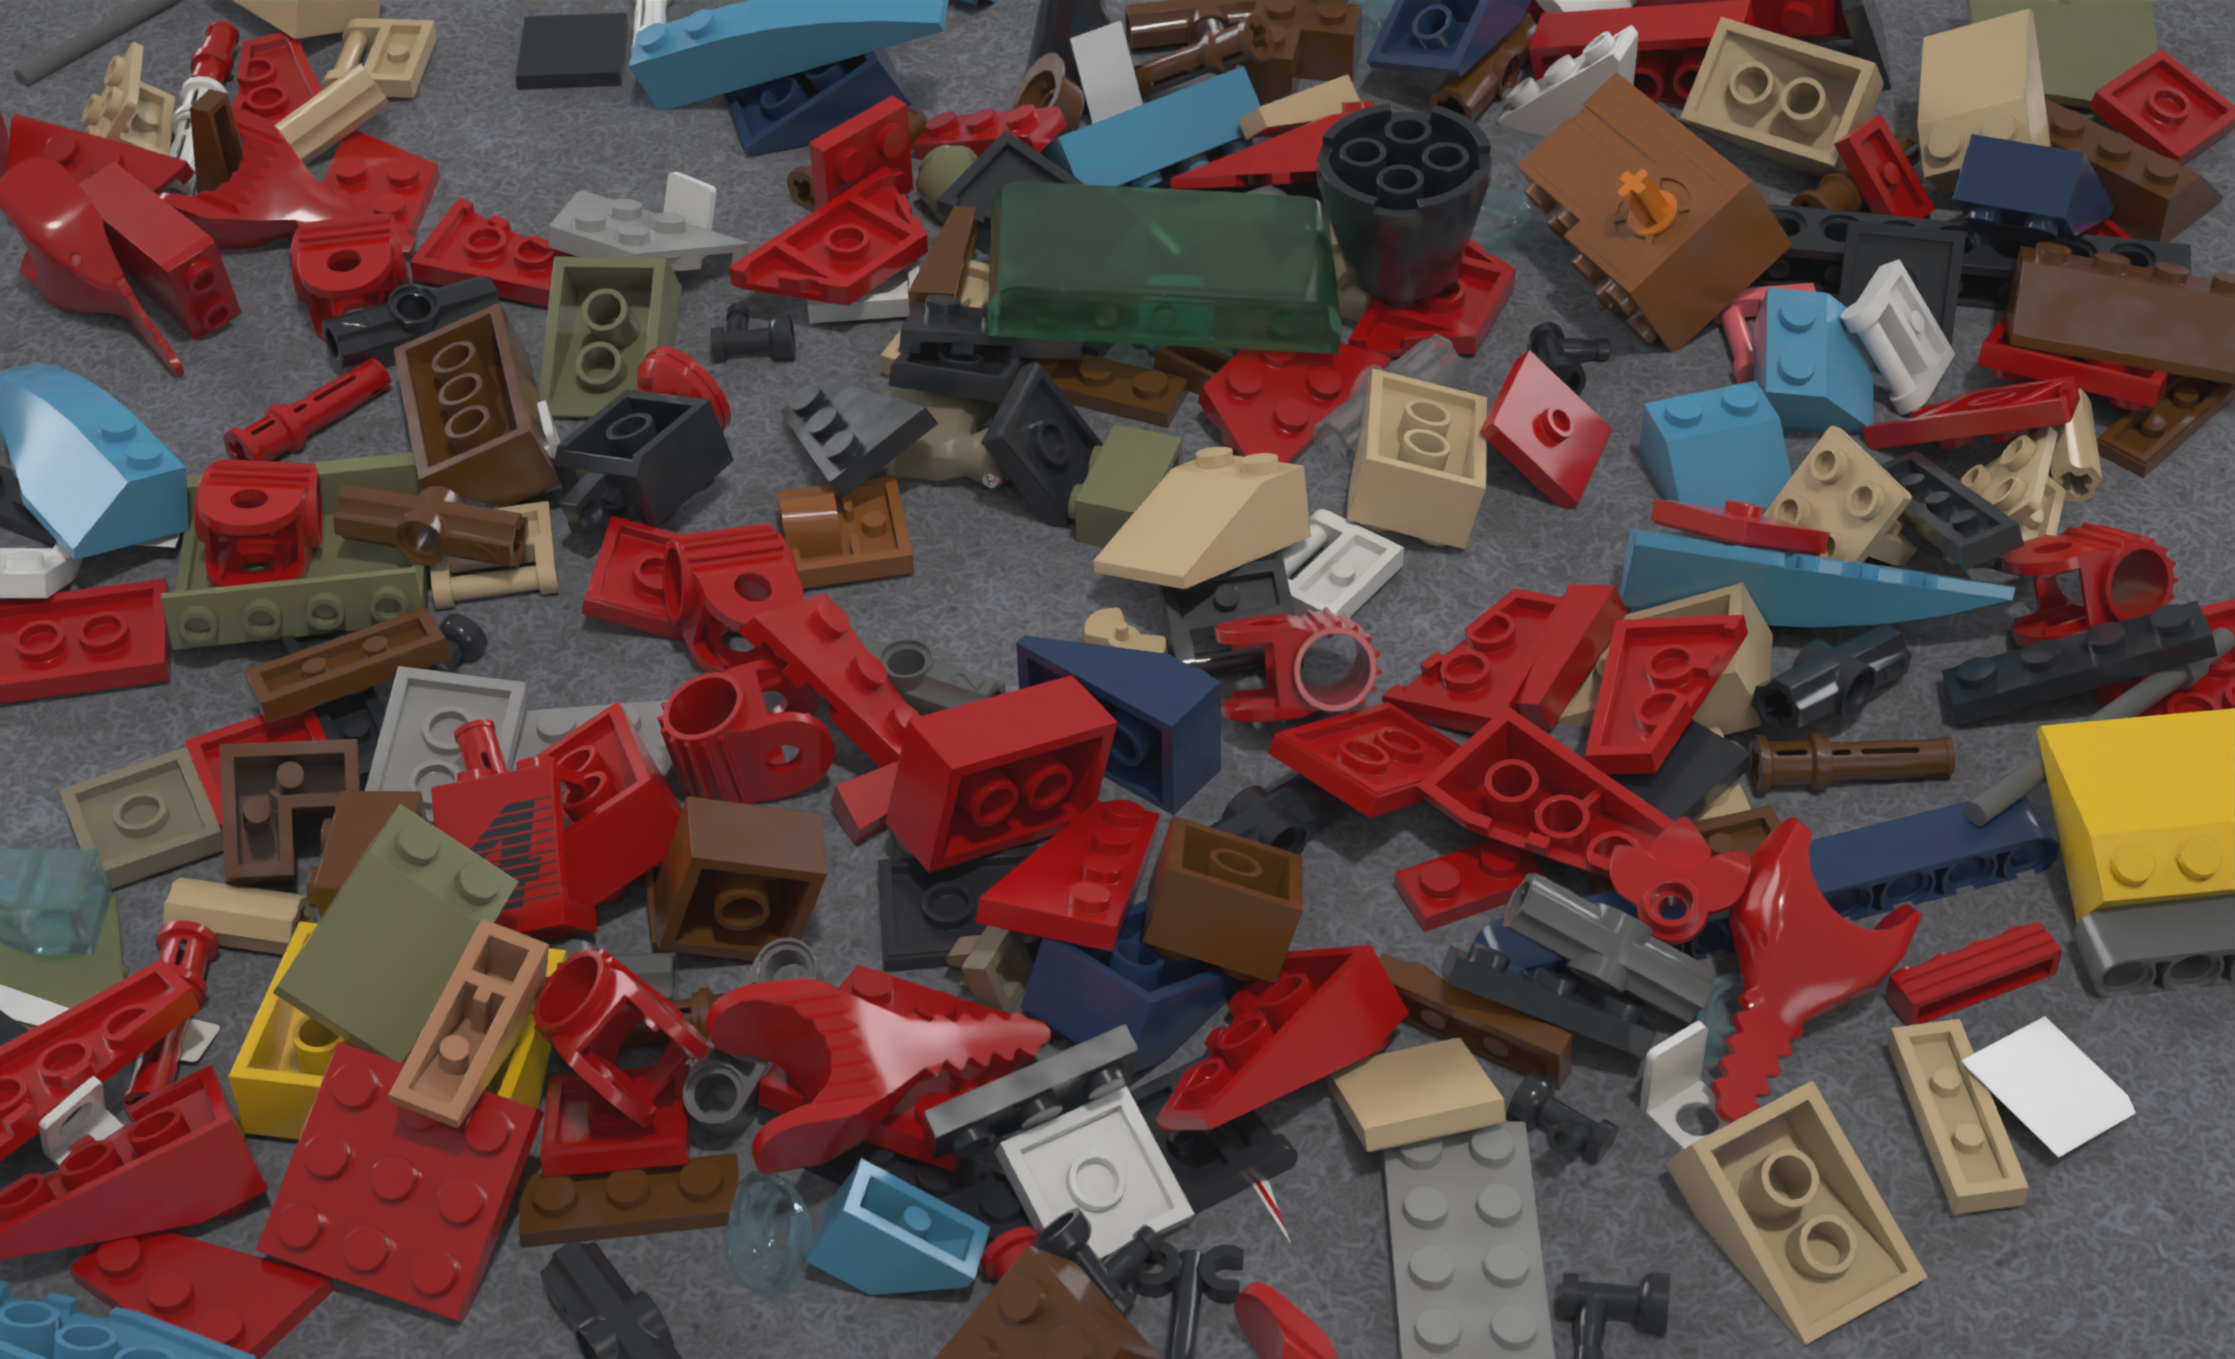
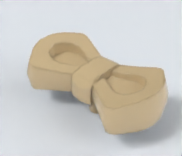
(1109, 628)

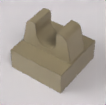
(993, 967)

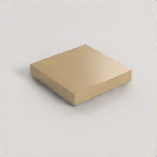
(1416, 1095)

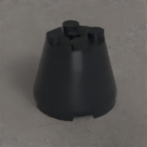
(1403, 197)

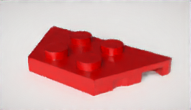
(87, 154)
(383, 178)
(839, 247)
(1457, 313)
(1276, 397)
(1996, 411)

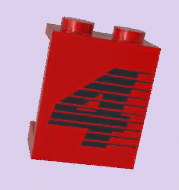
(519, 829)

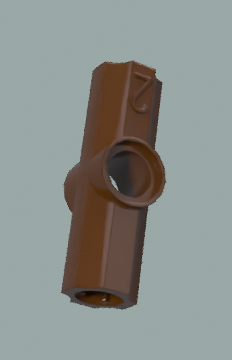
(1180, 20)
(1489, 75)
(431, 526)

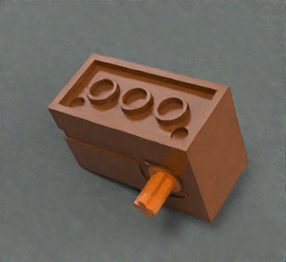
(1651, 214)

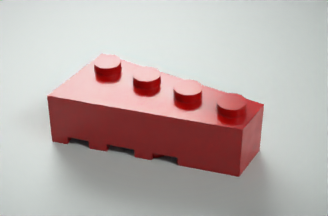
(1668, 45)

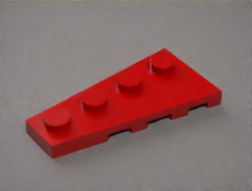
(1079, 879)
(86, 1042)

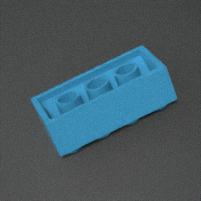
(1160, 134)

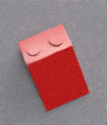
(622, 814)

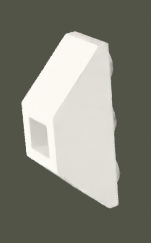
(1569, 82)

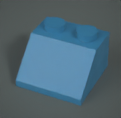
(1812, 363)
(1716, 447)

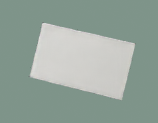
(1106, 71)

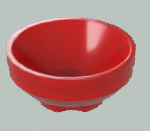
(675, 373)

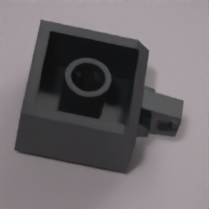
(639, 460)

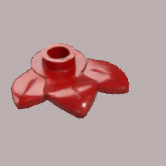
(1681, 875)

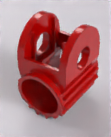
(346, 264)
(258, 515)
(2118, 577)
(722, 581)
(1284, 644)
(731, 745)
(590, 1010)

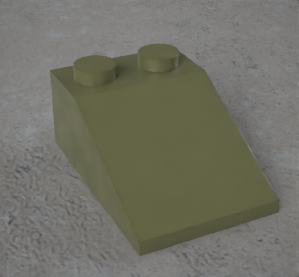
(601, 327)
(394, 936)

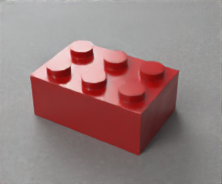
(999, 772)

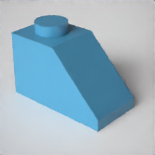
(895, 1237)

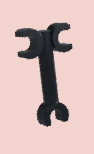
(1188, 1277)

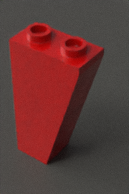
(163, 252)

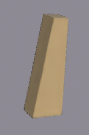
(1298, 109)

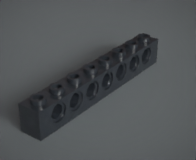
(1988, 254)

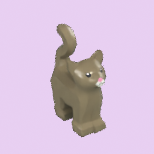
(950, 447)

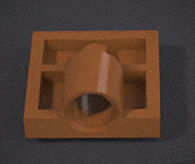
(846, 536)

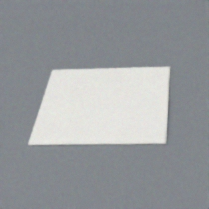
(2051, 1086)

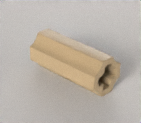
(332, 114)
(2076, 455)
(239, 914)

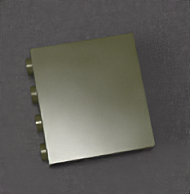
(344, 588)

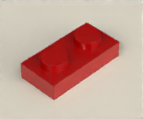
(1883, 171)
(1464, 882)

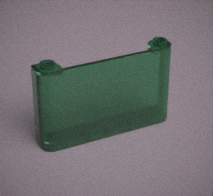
(1162, 267)

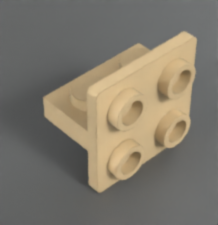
(130, 108)
(2021, 485)
(1851, 498)

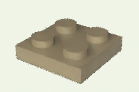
(144, 817)

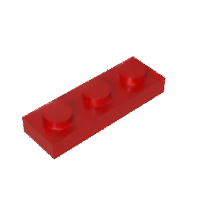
(979, 130)

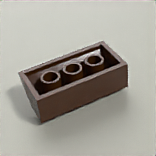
(2149, 192)
(2123, 312)
(475, 411)

